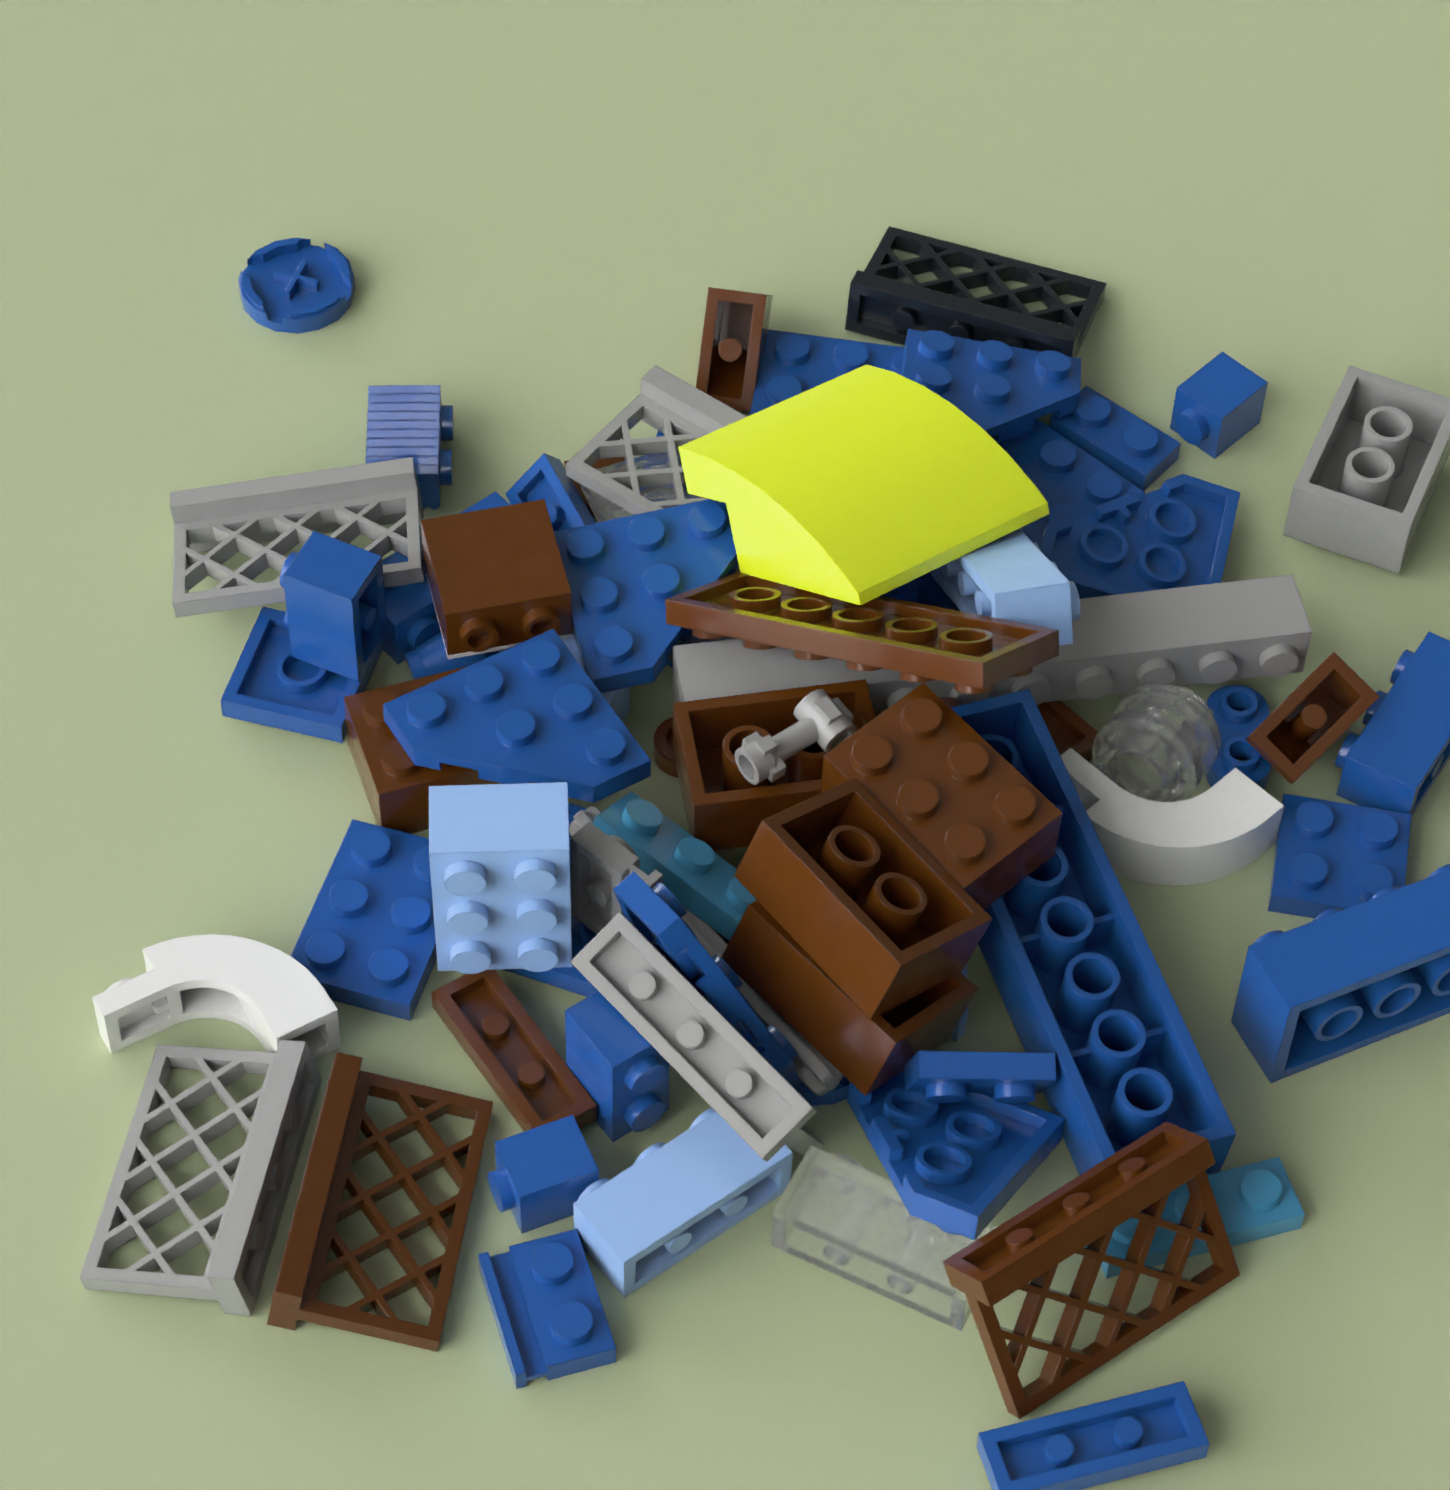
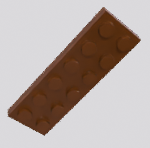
(883, 633)

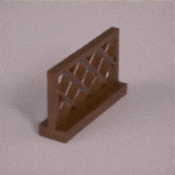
(320, 1206)
(1082, 1221)

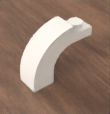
(1179, 839)
(225, 981)

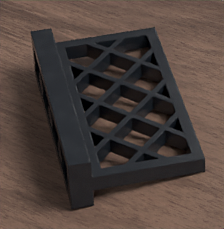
(891, 300)

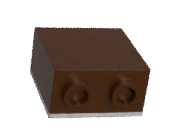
(496, 578)

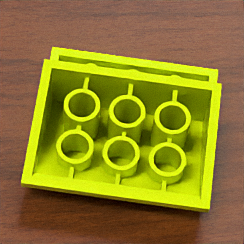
(859, 486)

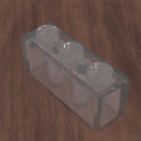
(863, 1232)

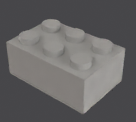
(1371, 470)

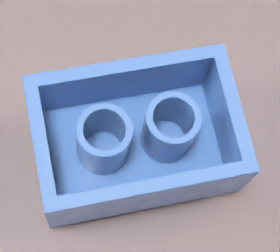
(500, 876)

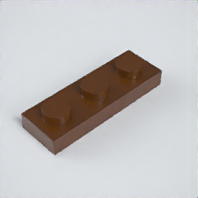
(511, 1051)

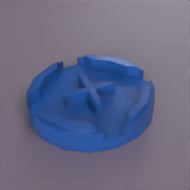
(296, 286)

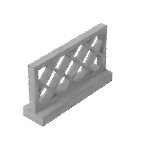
(671, 408)
(286, 512)
(696, 1039)
(255, 1196)

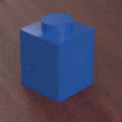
(1218, 405)
(542, 1173)

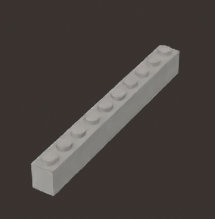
(1117, 645)

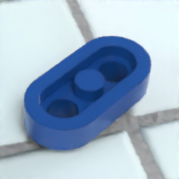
(1234, 729)

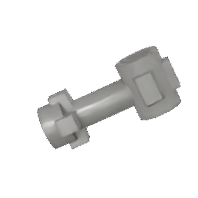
(819, 720)

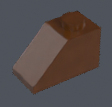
(733, 345)
(1312, 718)

